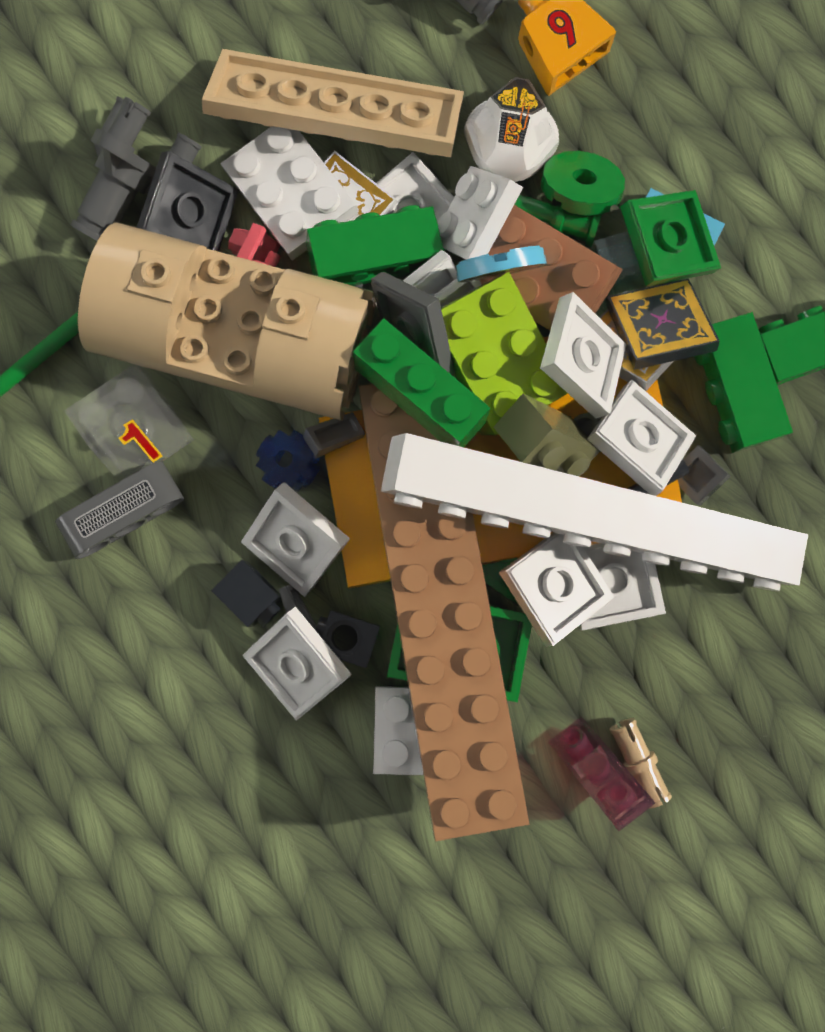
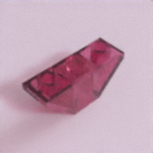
(601, 774)

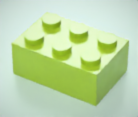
(497, 348)

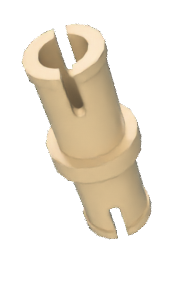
(640, 760)

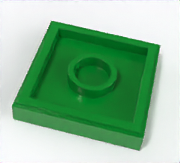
(670, 237)

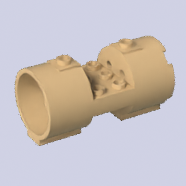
(223, 320)

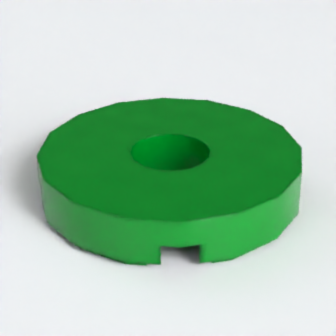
(602, 181)

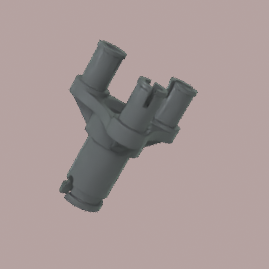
(120, 169)

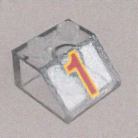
(129, 423)

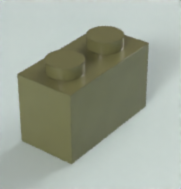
(545, 437)

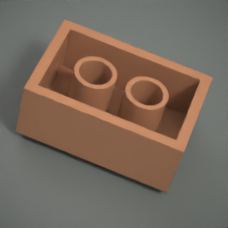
(567, 270)

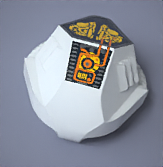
(512, 132)

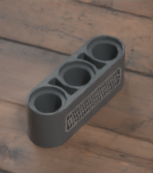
(119, 510)

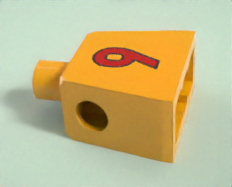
(562, 39)

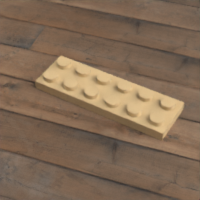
(333, 102)

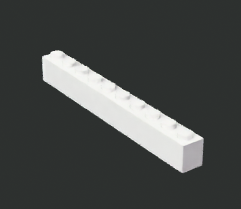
(590, 511)

